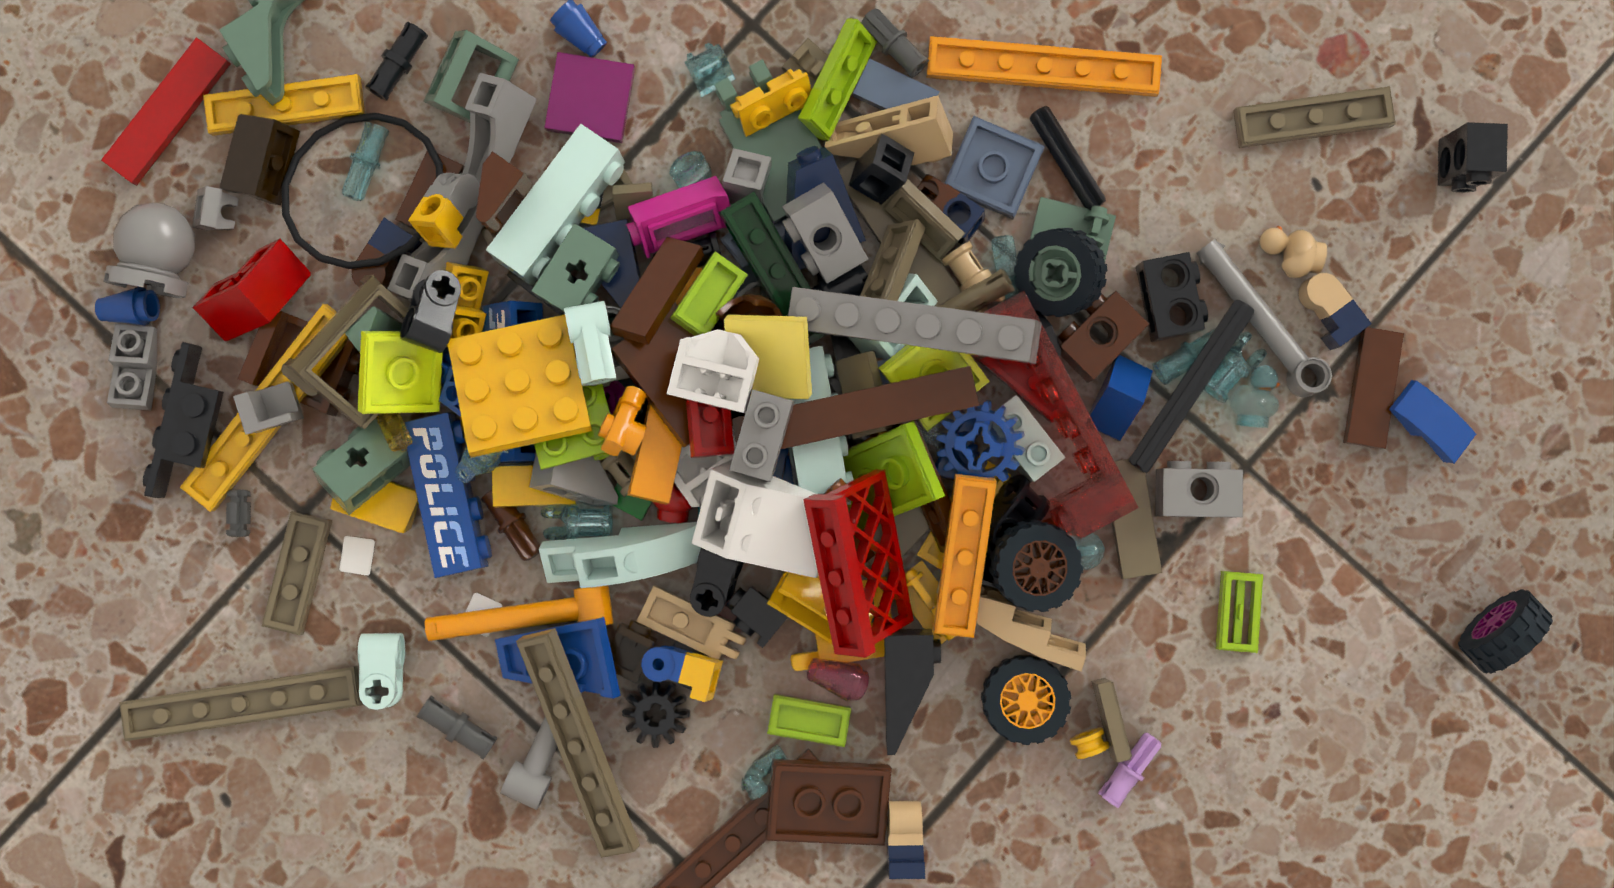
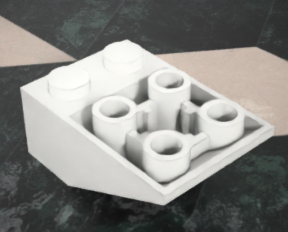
(756, 522)

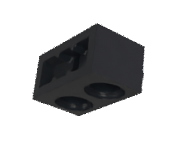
(1472, 156)
(1159, 297)

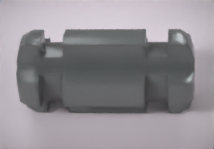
(238, 513)

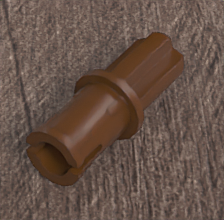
(514, 527)

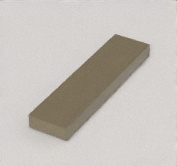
(1314, 117)

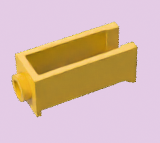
(803, 602)

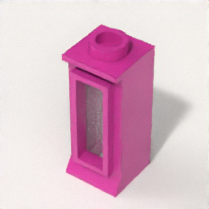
(678, 215)

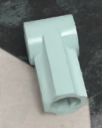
(589, 332)

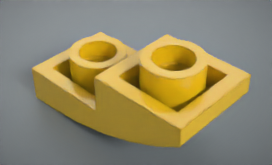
(468, 316)
(512, 489)

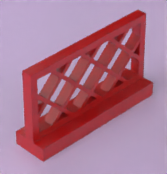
(841, 565)

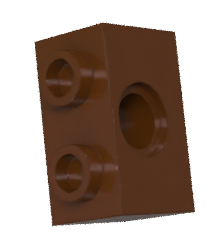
(1122, 325)

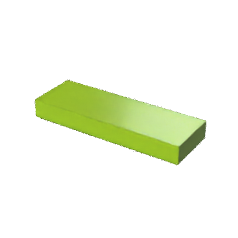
(837, 79)

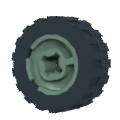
(1061, 271)

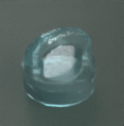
(690, 169)
(1091, 550)

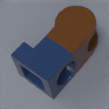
(955, 205)
(384, 240)

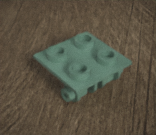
(1057, 214)

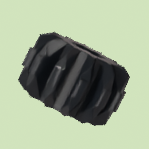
(666, 722)

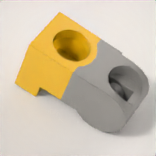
(444, 209)

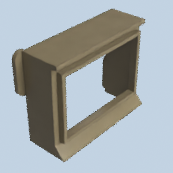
(300, 369)

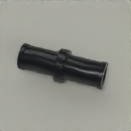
(396, 61)

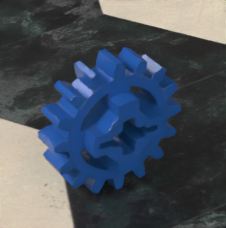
(998, 447)

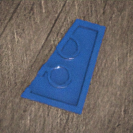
(587, 652)

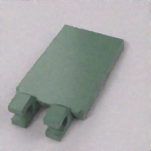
(778, 140)

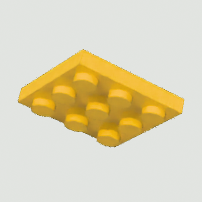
(518, 386)

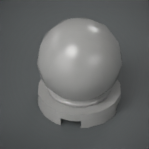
(152, 248)

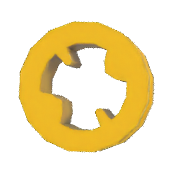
(1089, 743)

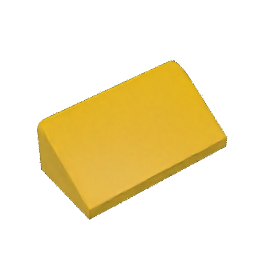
(390, 508)

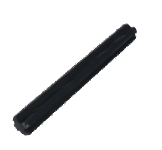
(1191, 386)

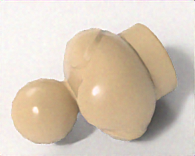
(1300, 250)

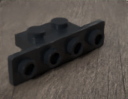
(186, 423)

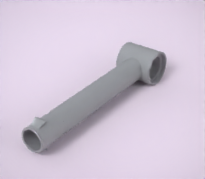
(1266, 322)
(528, 780)

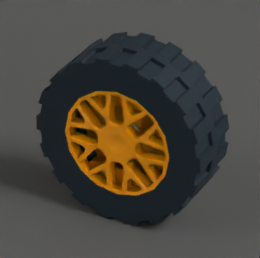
(1026, 699)

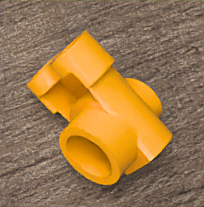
(621, 429)

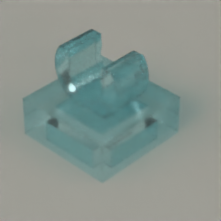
(708, 68)

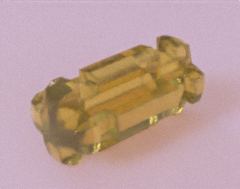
(394, 431)

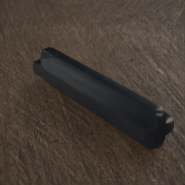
(1067, 158)

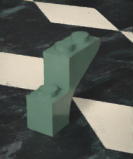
(257, 45)

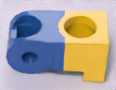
(685, 668)

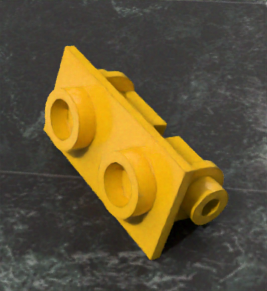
(785, 96)
(923, 597)

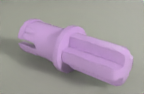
(1130, 771)

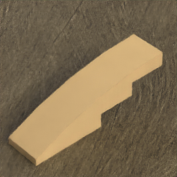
(1027, 630)

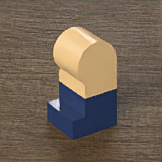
(1334, 308)
(905, 840)

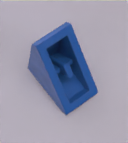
(1120, 397)

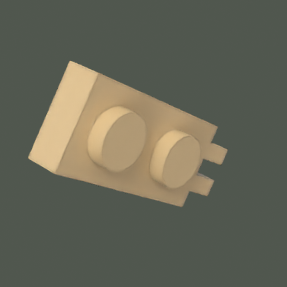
(678, 620)

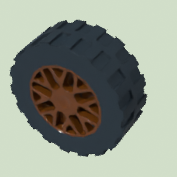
(1036, 565)

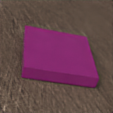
(589, 94)

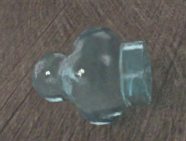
(1256, 405)

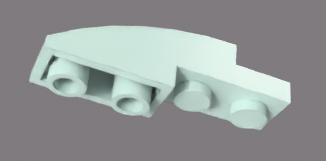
(620, 558)

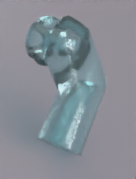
(759, 769)

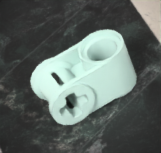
(381, 663)

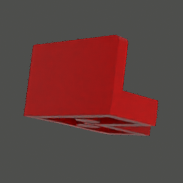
(254, 292)

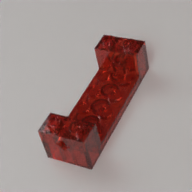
(1104, 494)

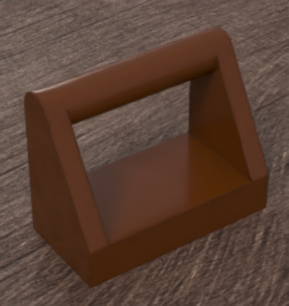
(500, 192)

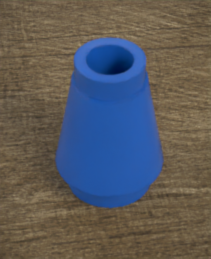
(578, 28)
(129, 307)

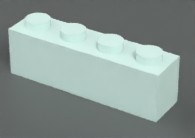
(558, 199)
(819, 463)

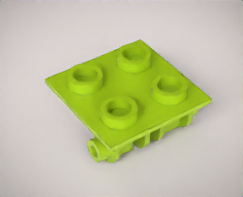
(582, 445)

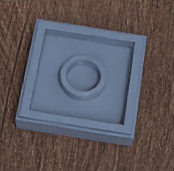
(994, 167)

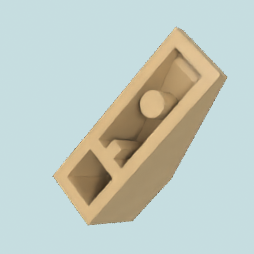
(915, 125)

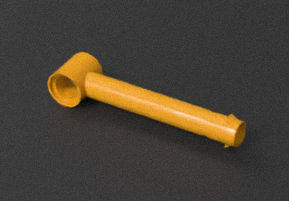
(585, 605)

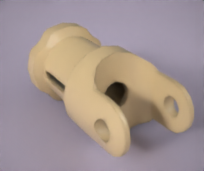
(967, 268)

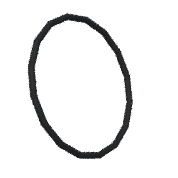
(307, 145)

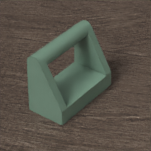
(454, 66)

